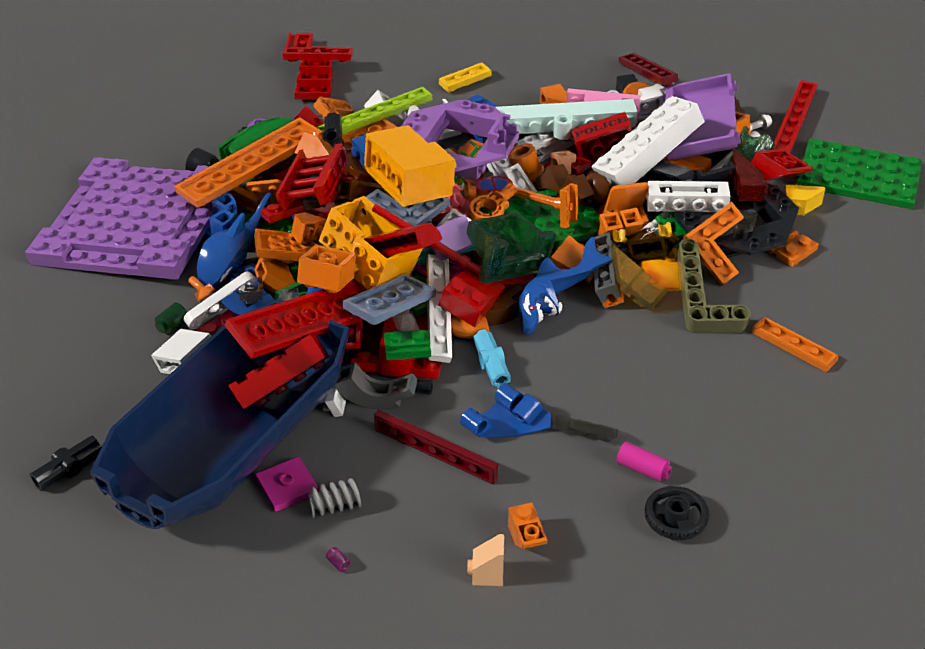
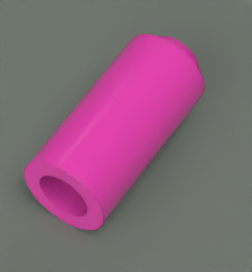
(644, 462)

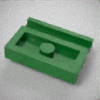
(407, 344)

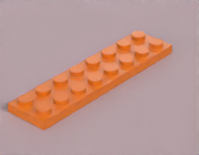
(244, 164)

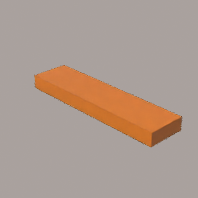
(795, 344)

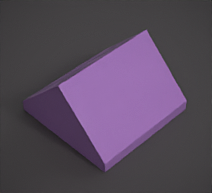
(454, 236)

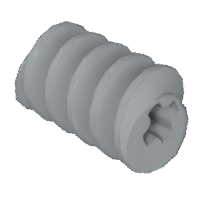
(333, 497)

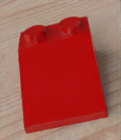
(469, 297)

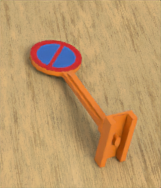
(566, 203)

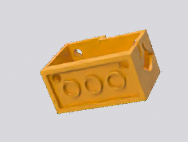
(409, 165)
(349, 236)

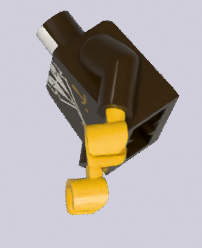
(648, 242)

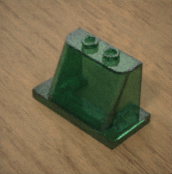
(509, 246)

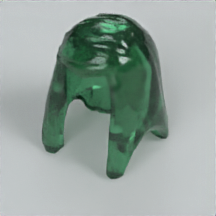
(750, 145)

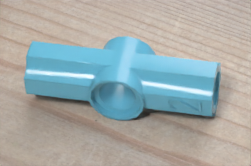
(491, 358)

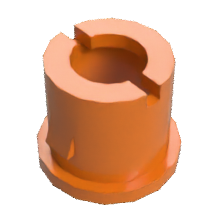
(528, 160)

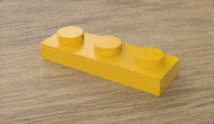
(465, 77)

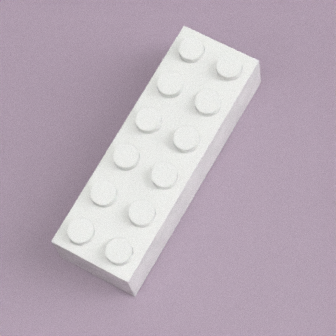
(649, 142)

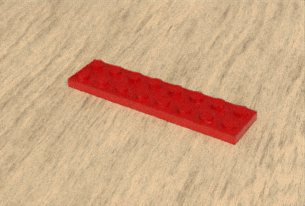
(292, 320)

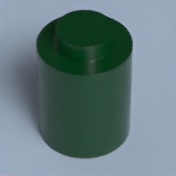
(170, 318)

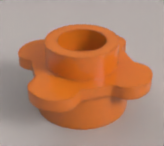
(470, 192)

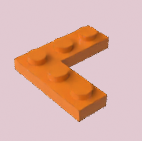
(709, 251)

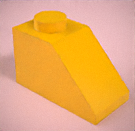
(805, 197)

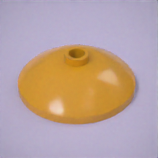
(663, 270)

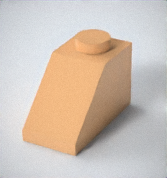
(487, 563)

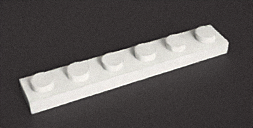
(438, 318)

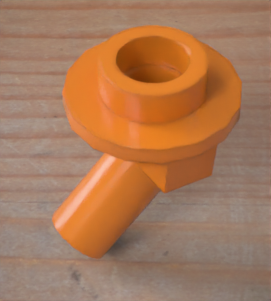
(203, 291)

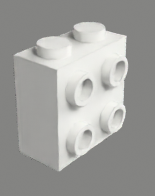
(178, 349)

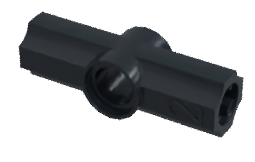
(333, 129)
(65, 463)

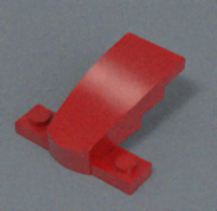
(315, 70)
(398, 367)

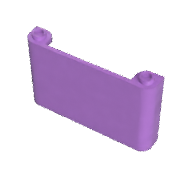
(717, 106)

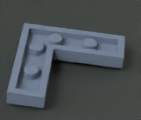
(415, 215)

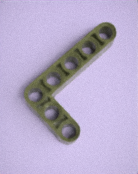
(698, 315)

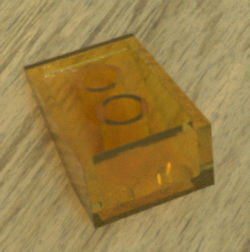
(636, 280)

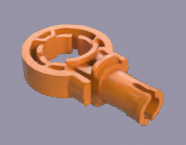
(494, 200)

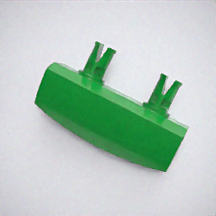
(250, 135)

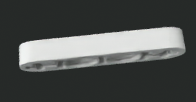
(212, 305)

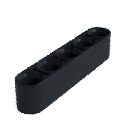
(669, 172)

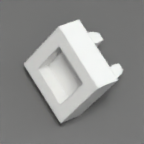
(334, 402)

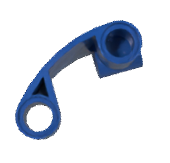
(509, 416)

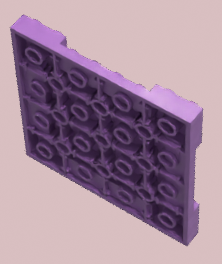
(124, 223)

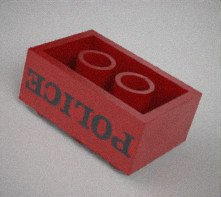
(600, 136)

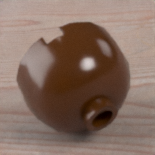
(600, 187)

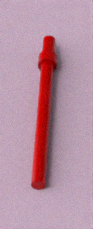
(463, 261)

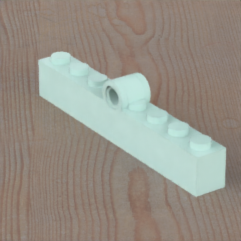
(566, 116)

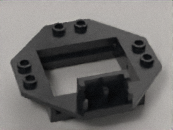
(775, 209)

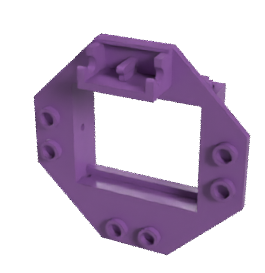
(459, 117)

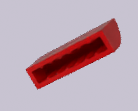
(405, 239)

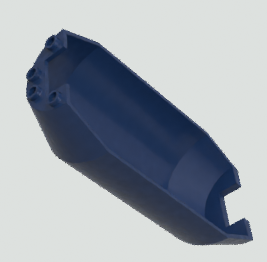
(193, 439)

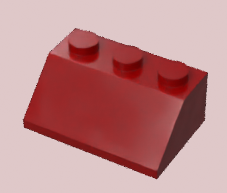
(779, 164)

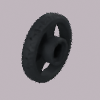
(676, 512)

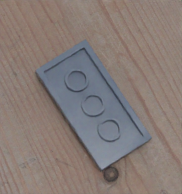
(389, 299)

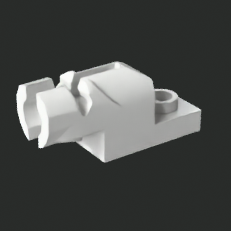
(651, 98)
(515, 173)

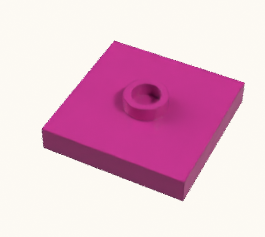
(286, 483)

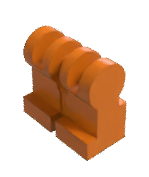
(627, 219)

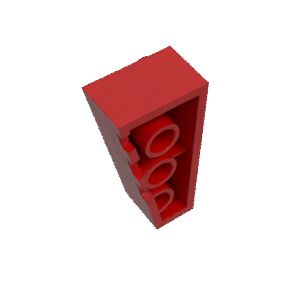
(279, 372)

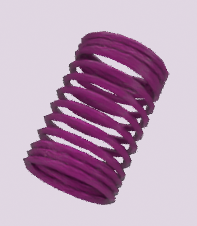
(337, 564)

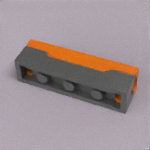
(604, 277)

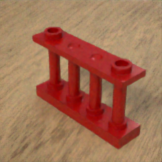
(323, 184)

